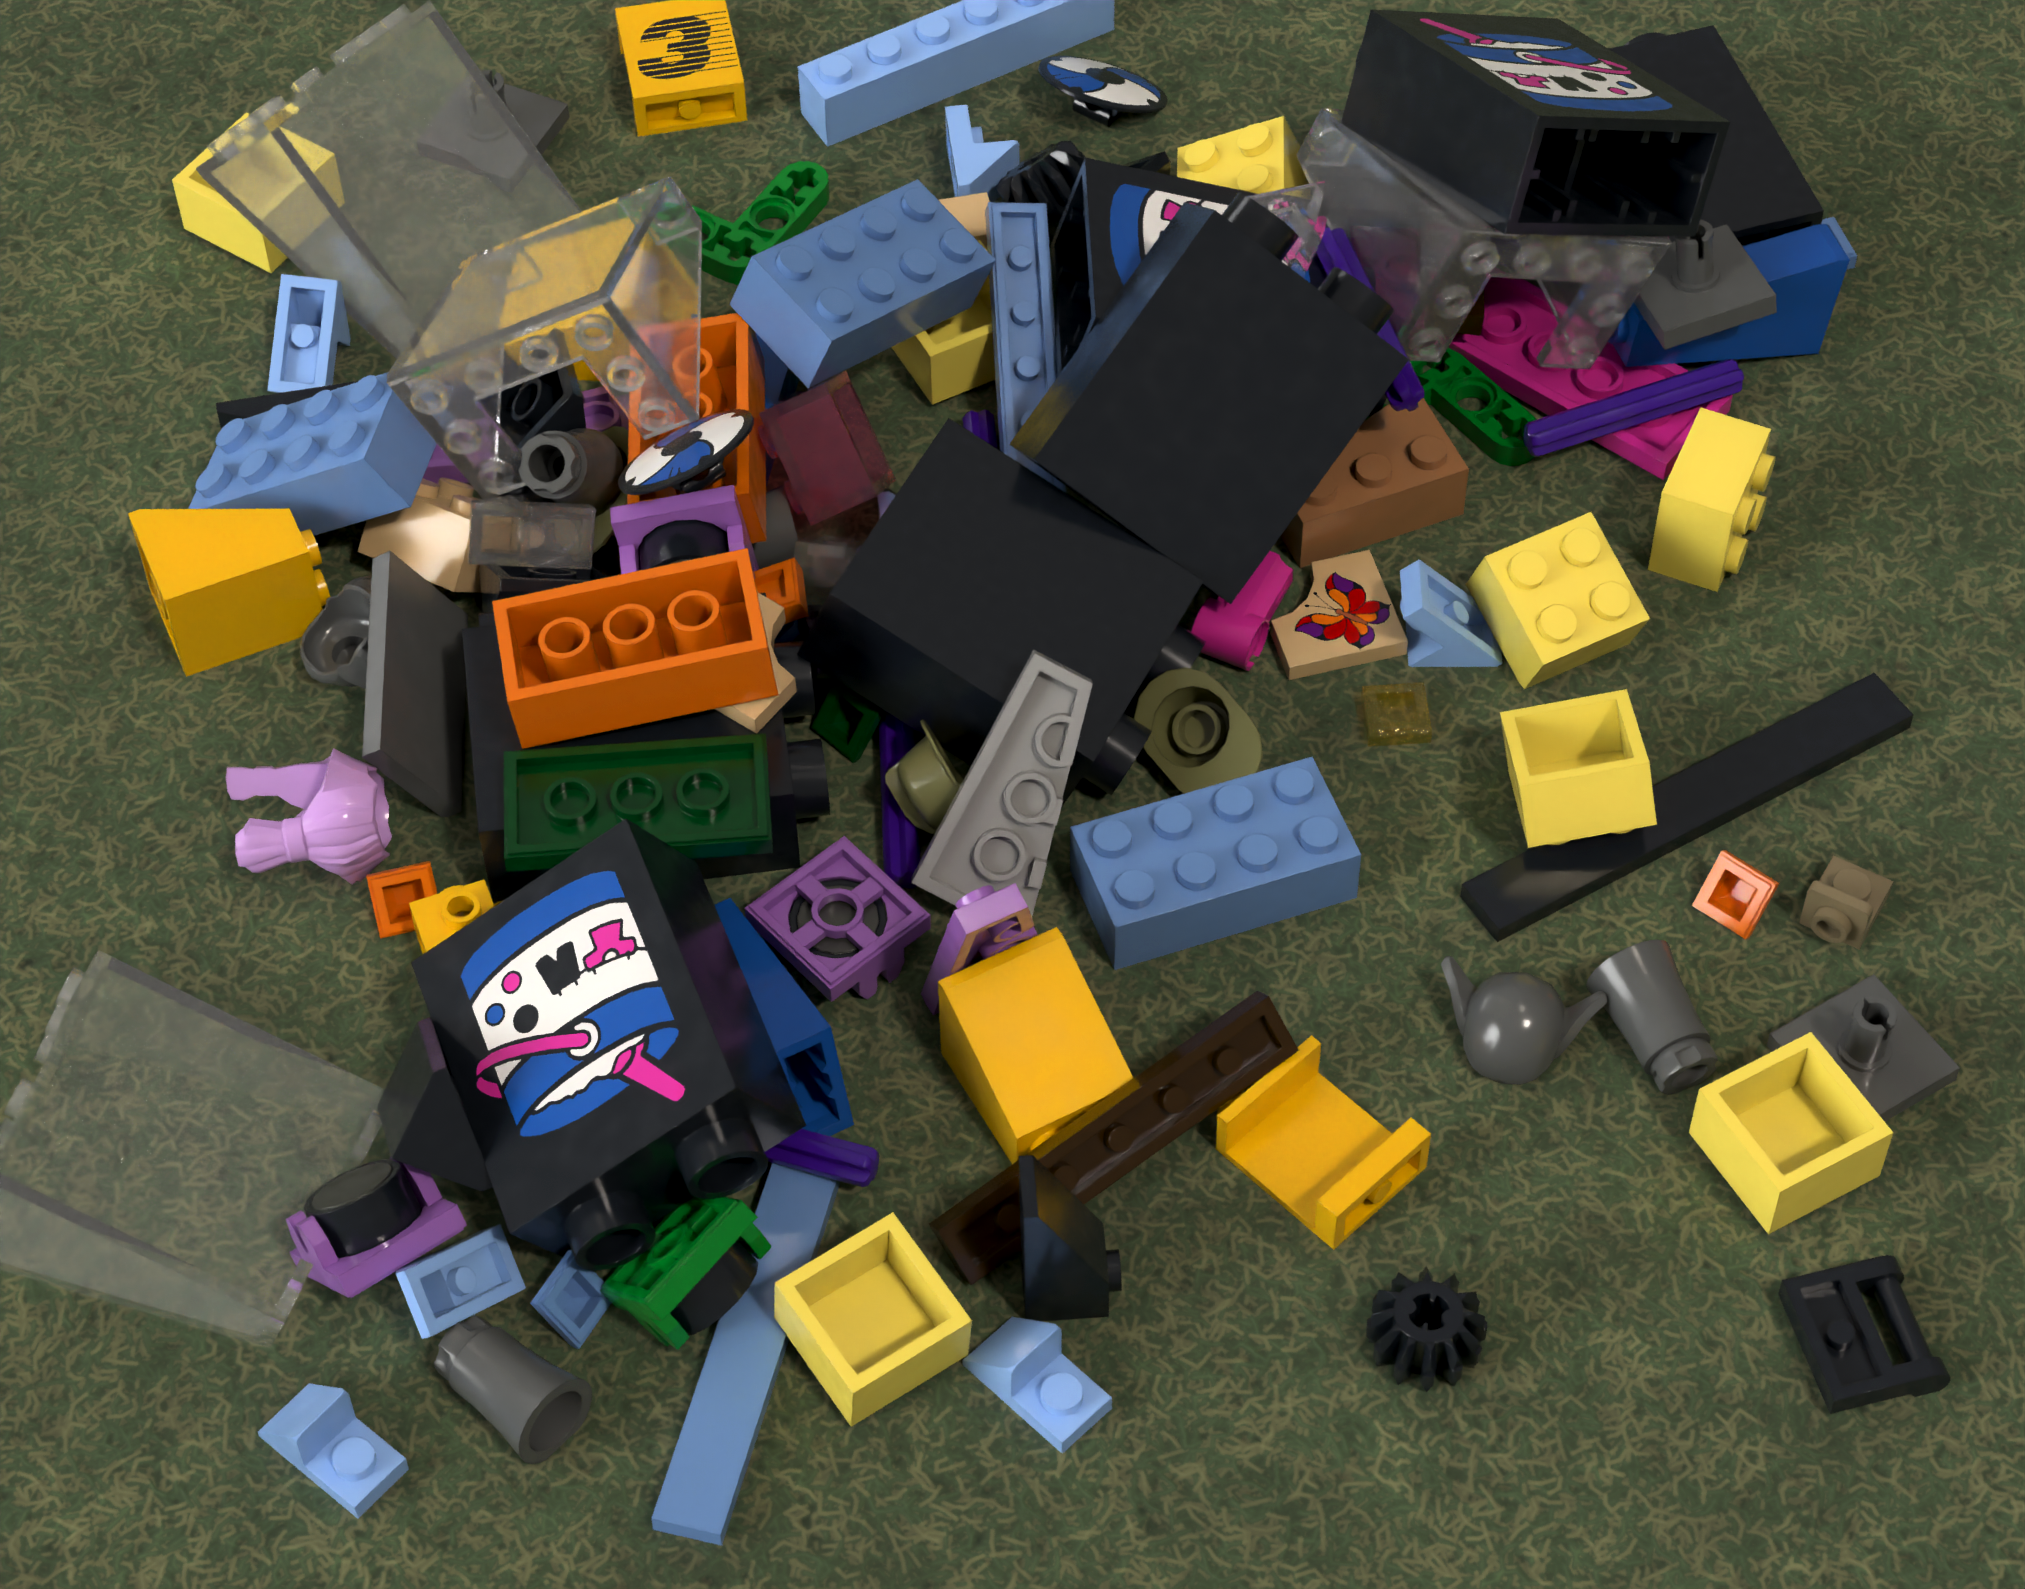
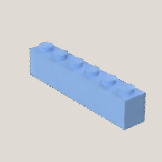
(939, 59)

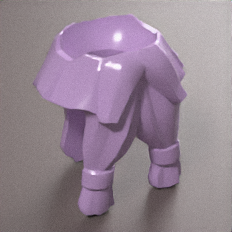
(340, 822)

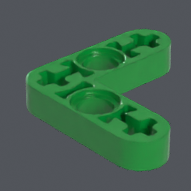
(775, 201)
(1463, 381)

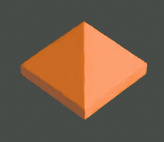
(392, 893)
(1735, 894)

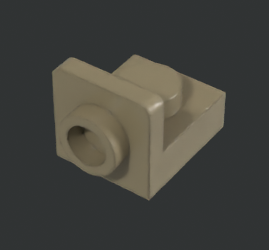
(1845, 903)

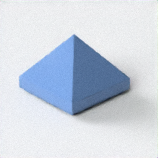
(571, 1301)

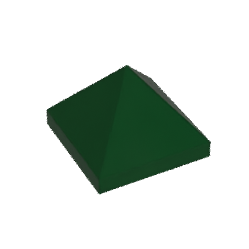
(846, 721)

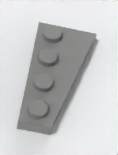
(1013, 791)

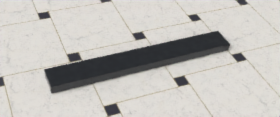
(1691, 806)

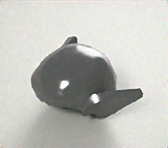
(337, 639)
(1514, 1022)

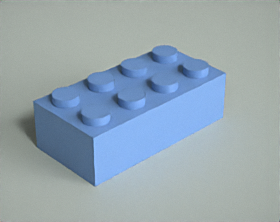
(861, 282)
(323, 458)
(1214, 862)

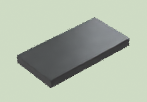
(415, 686)

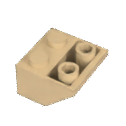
(429, 535)

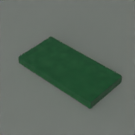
(690, 793)

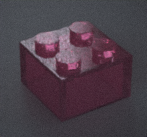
(825, 449)

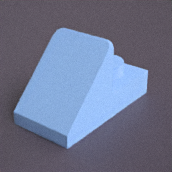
(974, 164)
(306, 333)
(1443, 622)
(460, 1280)
(1034, 1378)
(334, 1447)

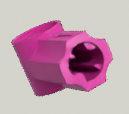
(1241, 628)

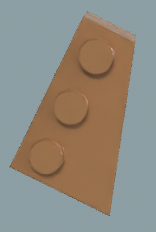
(1385, 483)

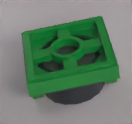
(691, 1269)

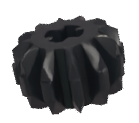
(1044, 178)
(1424, 1350)

